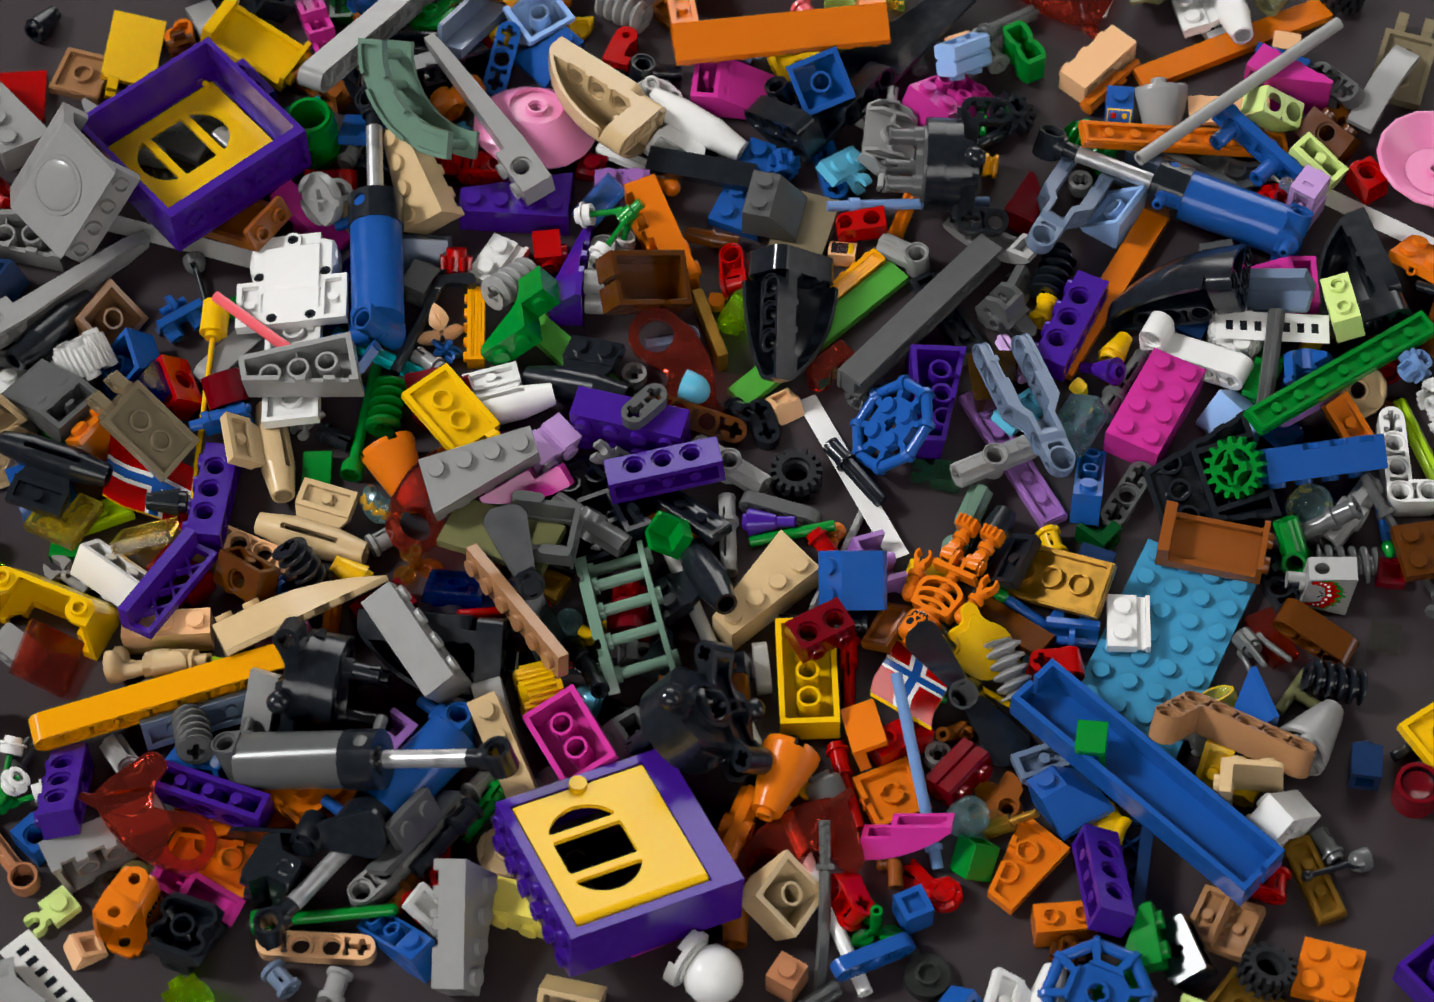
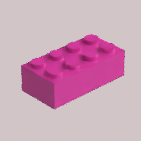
(1154, 409)

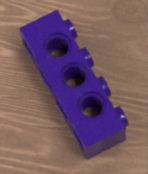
(1092, 295)
(664, 470)
(213, 497)
(66, 775)
(214, 797)
(1103, 881)

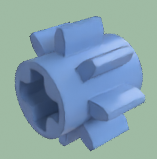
(1414, 365)

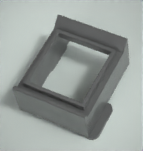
(554, 512)

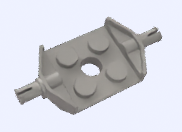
(875, 147)

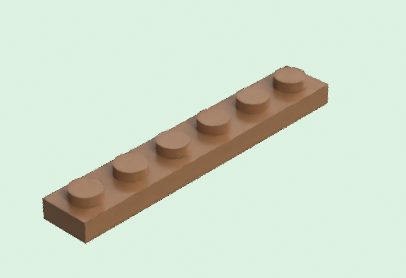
(517, 611)

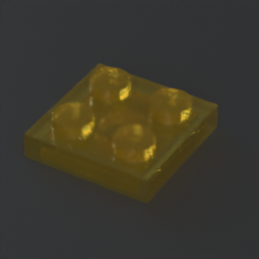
(151, 534)

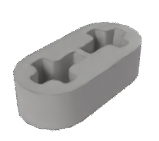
(761, 668)

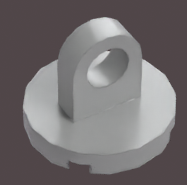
(322, 197)

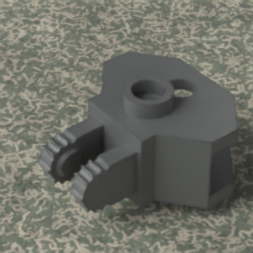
(1007, 312)

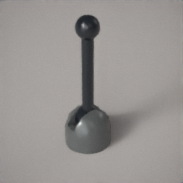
(195, 264)
(1358, 860)

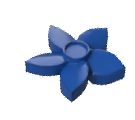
(447, 350)

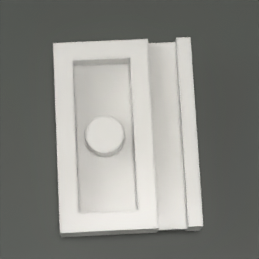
(495, 255)
(1128, 623)

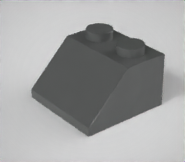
(773, 207)

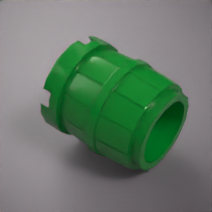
(320, 129)

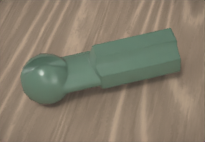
(974, 504)

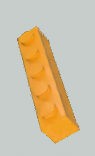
(858, 272)
(475, 328)

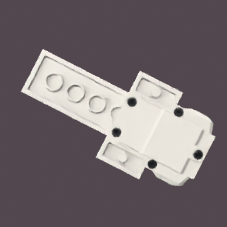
(294, 294)

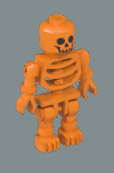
(931, 591)

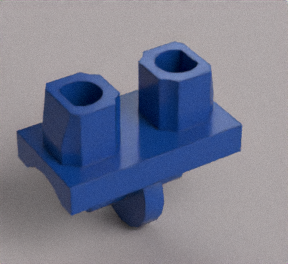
(170, 323)
(1073, 632)

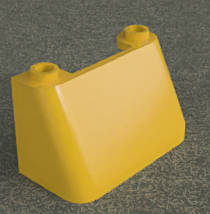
(25, 590)

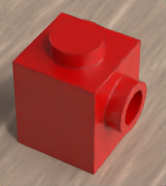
(548, 250)

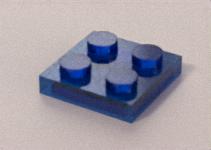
(452, 588)

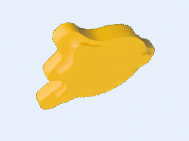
(969, 641)

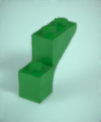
(521, 326)
(1148, 940)

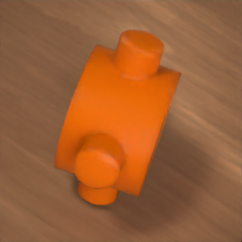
(716, 301)

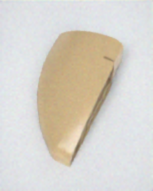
(603, 100)

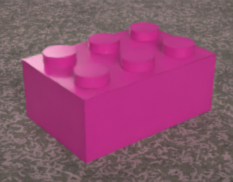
(569, 734)

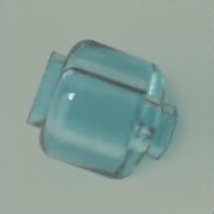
(971, 816)

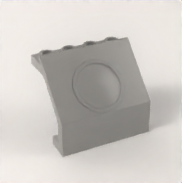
(70, 188)

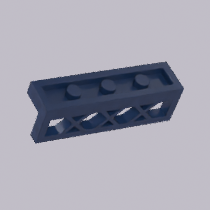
(1142, 864)

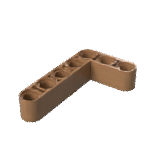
(1232, 728)

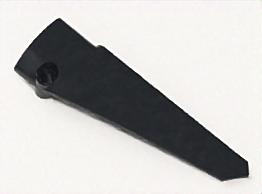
(870, 71)

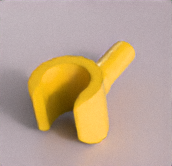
(1078, 386)
(585, 633)

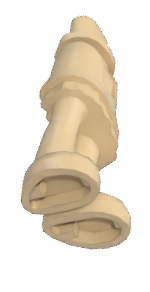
(156, 663)

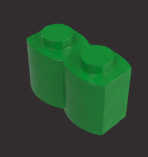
(1024, 52)

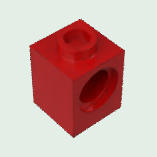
(1366, 180)

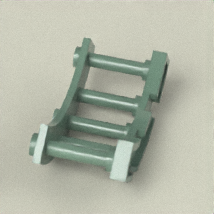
(403, 105)
(598, 612)

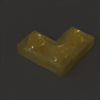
(73, 524)

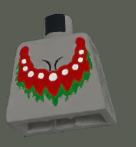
(1325, 583)

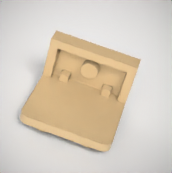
(1249, 775)

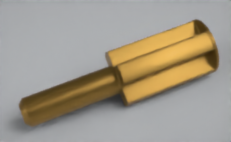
(1008, 823)

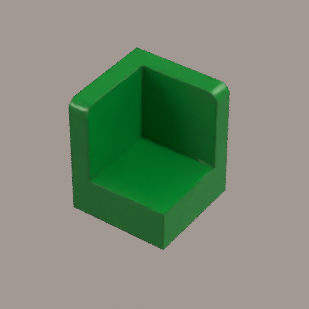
(668, 534)
(1092, 739)
(974, 858)

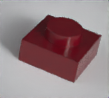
(588, 164)

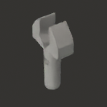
(64, 575)

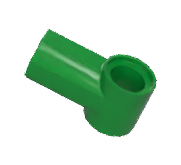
(1291, 542)

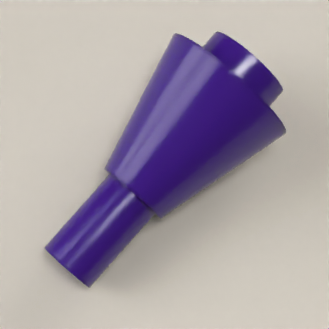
(1108, 370)
(760, 521)

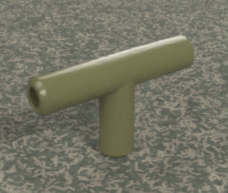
(1294, 693)

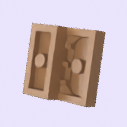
(1226, 925)

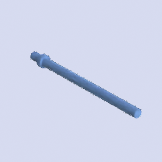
(915, 762)

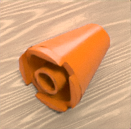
(391, 459)
(789, 773)

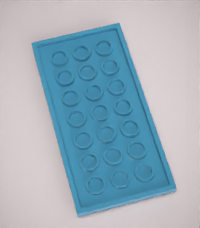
(1190, 634)

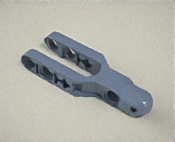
(1049, 225)
(1044, 435)

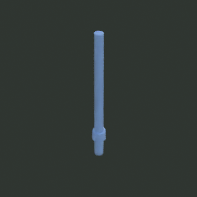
(855, 203)

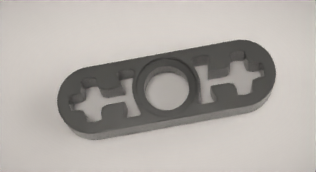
(1347, 84)
(1126, 485)
(804, 514)

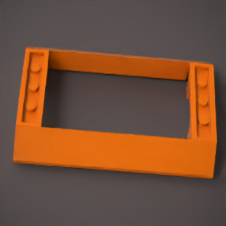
(774, 32)

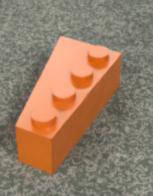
(656, 224)

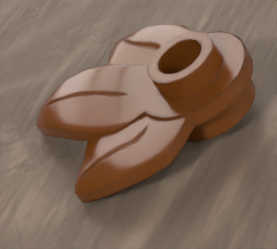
(1001, 795)

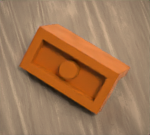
(863, 731)

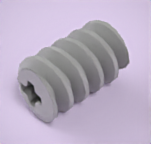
(625, 13)
(502, 286)
(1007, 665)

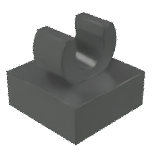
(1021, 278)
(629, 654)

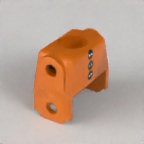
(127, 910)

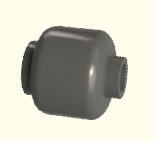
(825, 785)

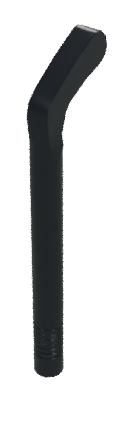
(441, 283)

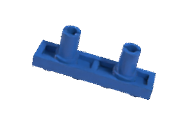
(1263, 148)

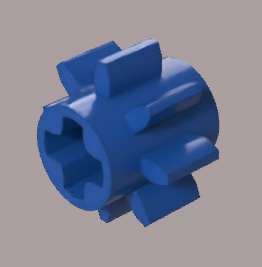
(784, 163)

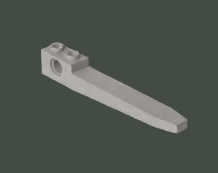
(515, 152)
(19, 315)

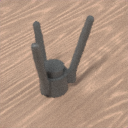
(1250, 646)

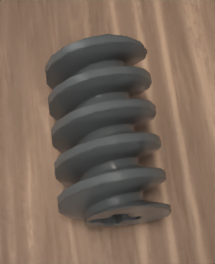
(1366, 563)
(192, 734)

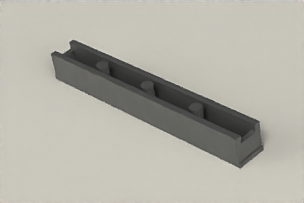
(919, 317)

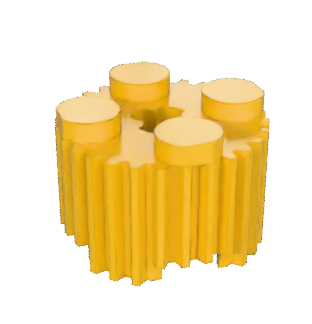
(535, 685)

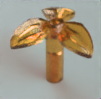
(407, 572)

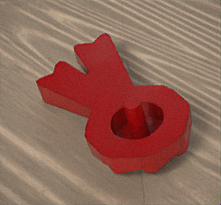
(942, 892)

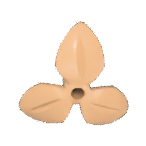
(438, 320)

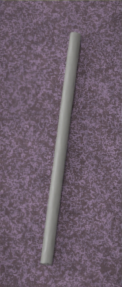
(1238, 91)

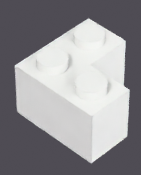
(1284, 815)

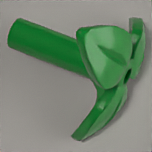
(867, 936)

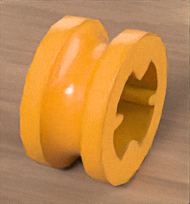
(990, 165)

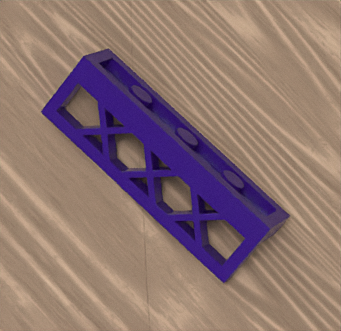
(157, 583)

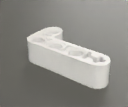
(1222, 365)
(1403, 486)

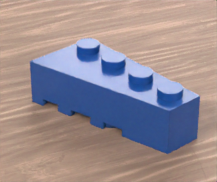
(1323, 460)

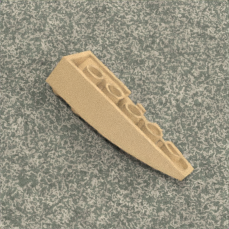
(262, 619)

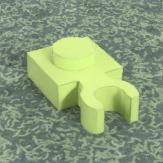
(56, 909)

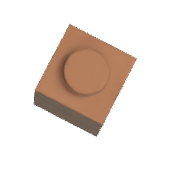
(786, 977)

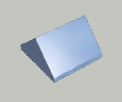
(538, 18)
(1116, 215)
(1222, 409)

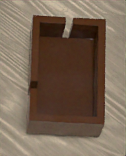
(643, 281)

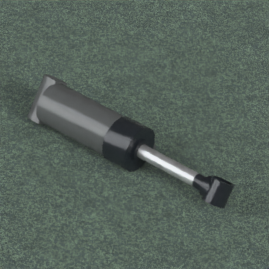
(342, 758)

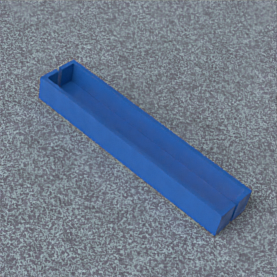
(1150, 784)

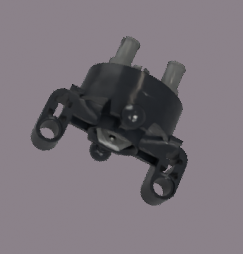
(948, 164)

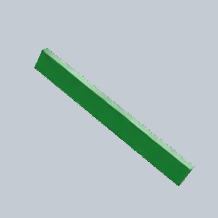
(1339, 373)

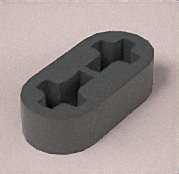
(646, 408)

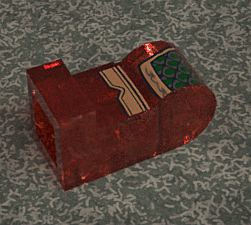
(825, 366)

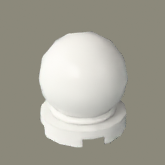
(706, 970)

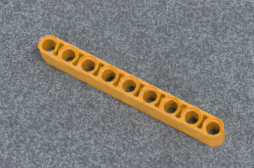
(148, 698)

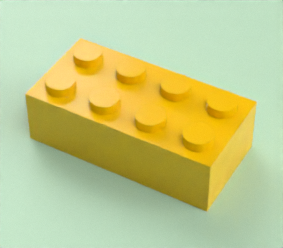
(806, 691)

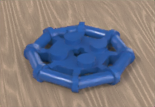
(907, 434)
(1097, 974)

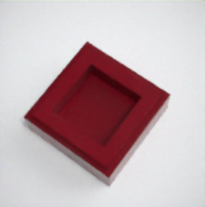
(1389, 574)

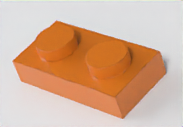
(1345, 416)

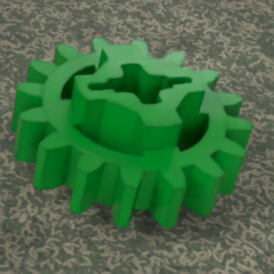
(1237, 479)

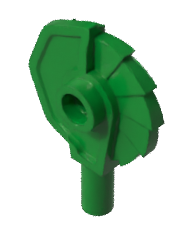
(433, 15)

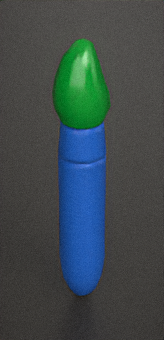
(1384, 531)
(1019, 607)

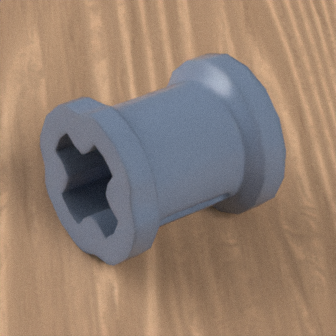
(272, 973)

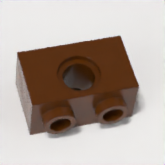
(1319, 122)
(246, 574)

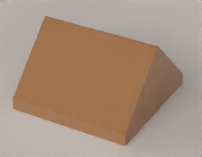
(110, 312)

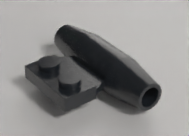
(47, 331)
(585, 364)
(48, 470)
(1010, 561)
(700, 578)

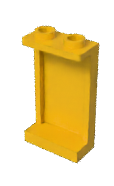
(259, 43)

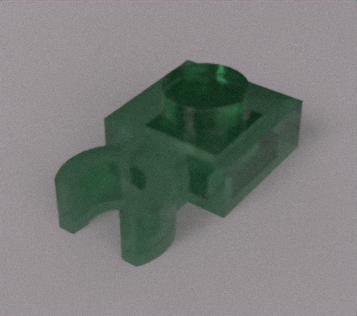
(937, 474)

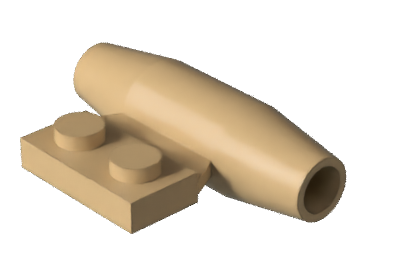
(254, 447)
(319, 519)

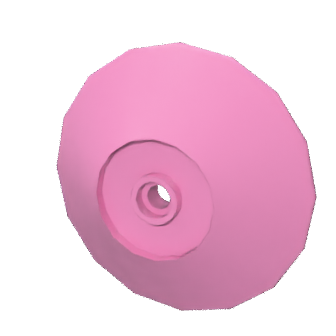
(542, 124)
(1408, 156)

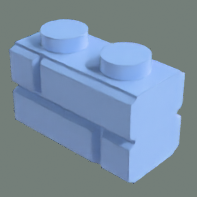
(963, 55)

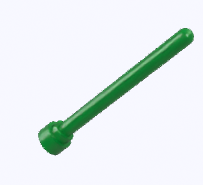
(353, 467)
(337, 914)

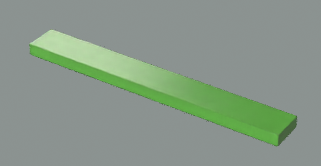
(848, 312)

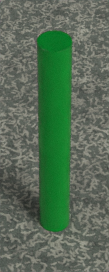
(793, 533)

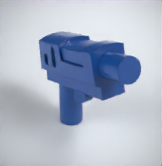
(211, 420)

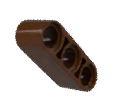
(1315, 632)

